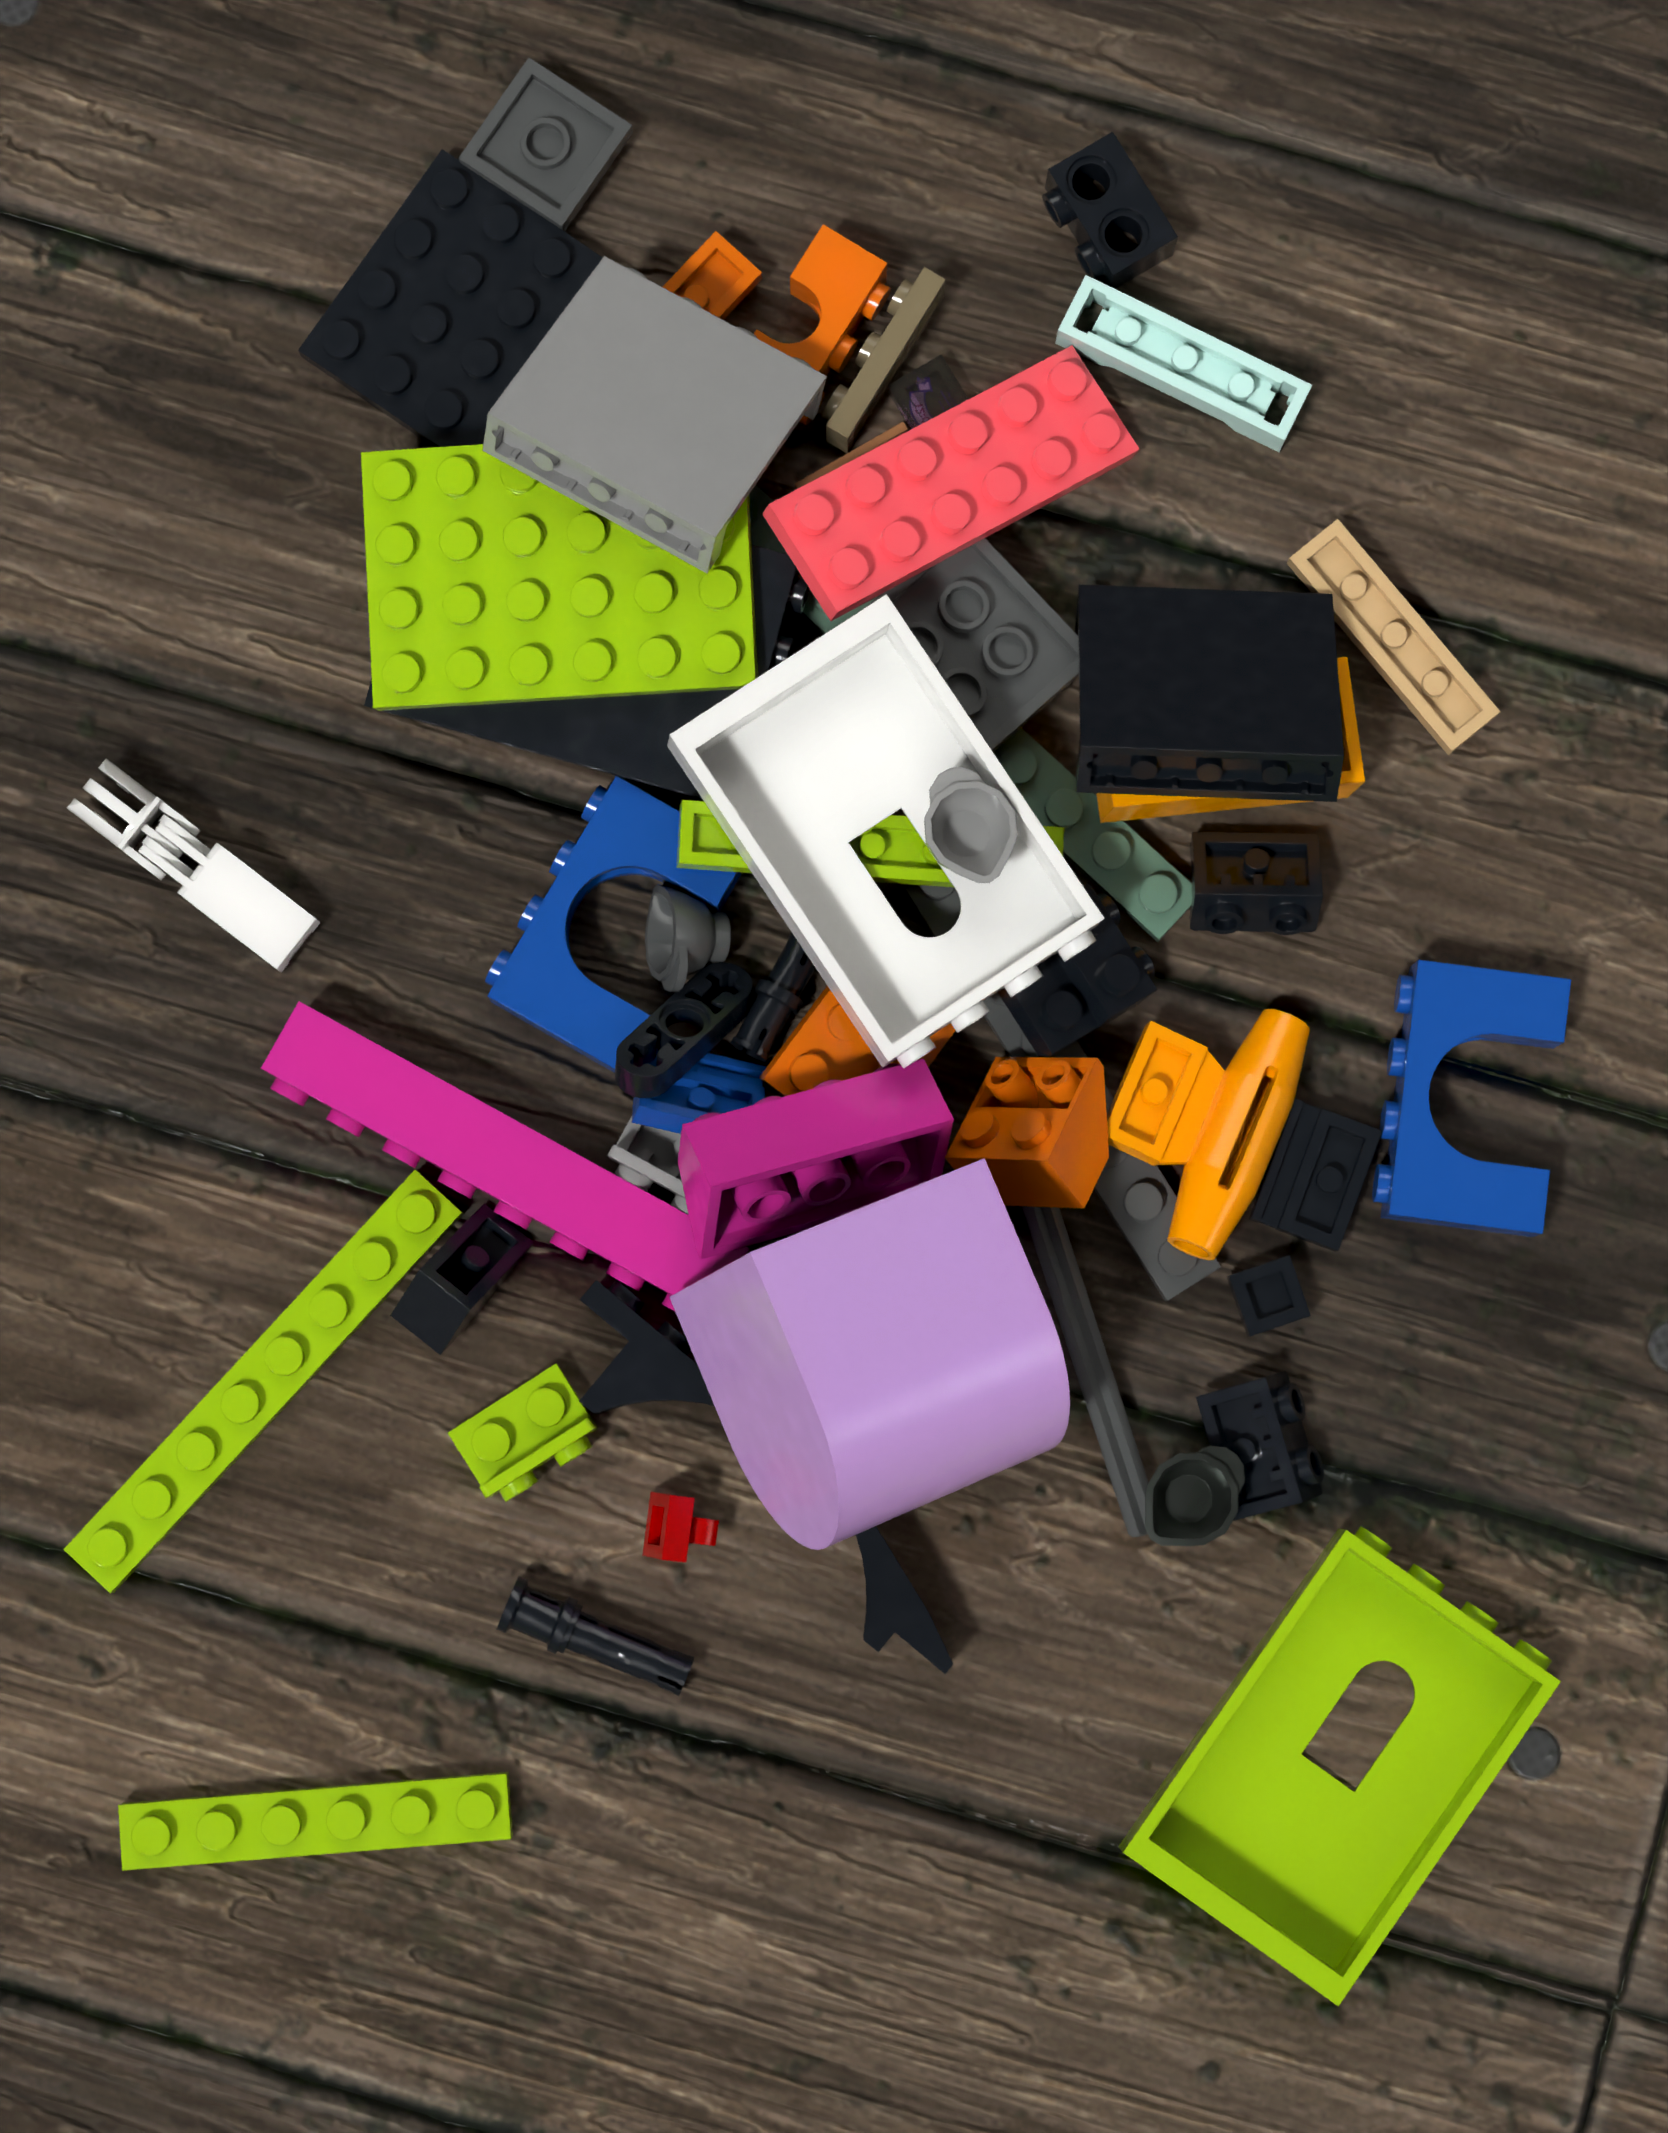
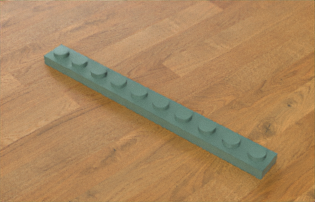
(1103, 852)

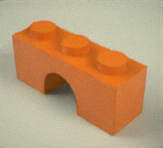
(842, 288)

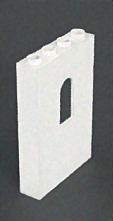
(828, 754)

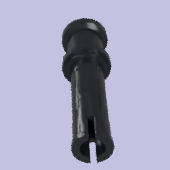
(567, 1627)

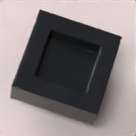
(1268, 1296)

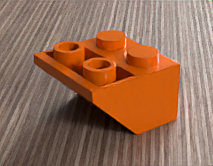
(1038, 1130)

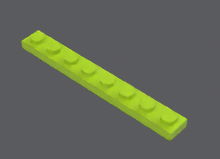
(263, 1382)

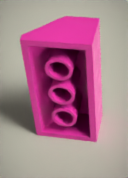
(811, 1155)

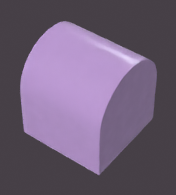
(881, 1357)

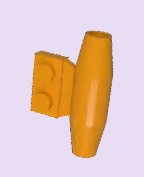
(1214, 1121)

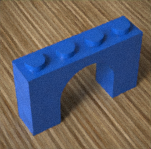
(539, 980)
(1423, 1172)

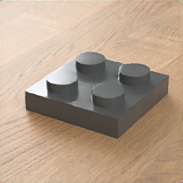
(546, 144)

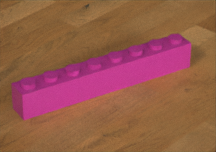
(487, 1153)

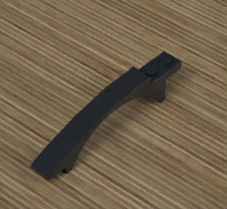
(658, 1369)

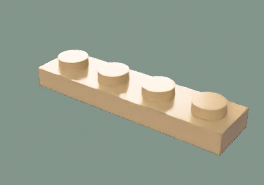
(1394, 637)

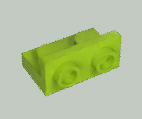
(523, 1433)

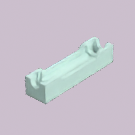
(1183, 362)

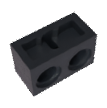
(1124, 207)

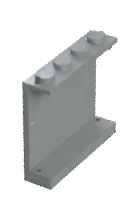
(651, 411)

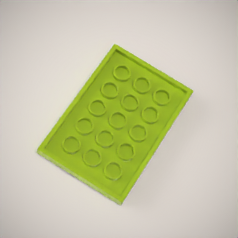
(525, 596)

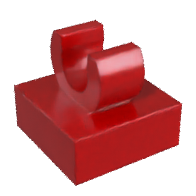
(673, 1527)

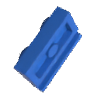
(709, 1086)

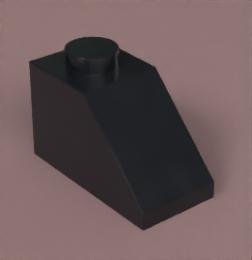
(461, 1278)

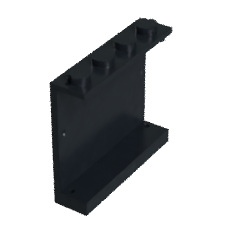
(1208, 693)

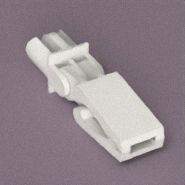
(219, 885)

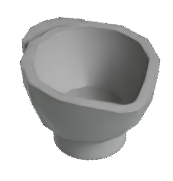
(969, 825)

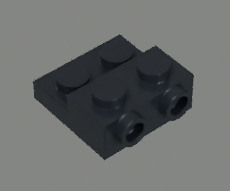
(1084, 990)

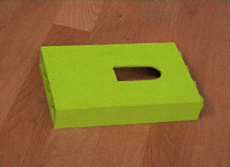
(1284, 1844)

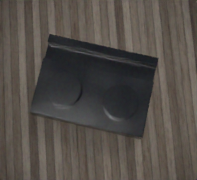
(1315, 1175)

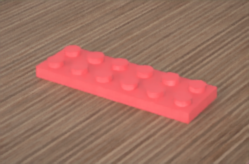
(950, 482)

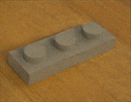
(882, 358)

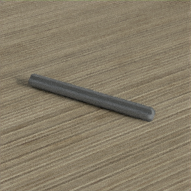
(1090, 1363)

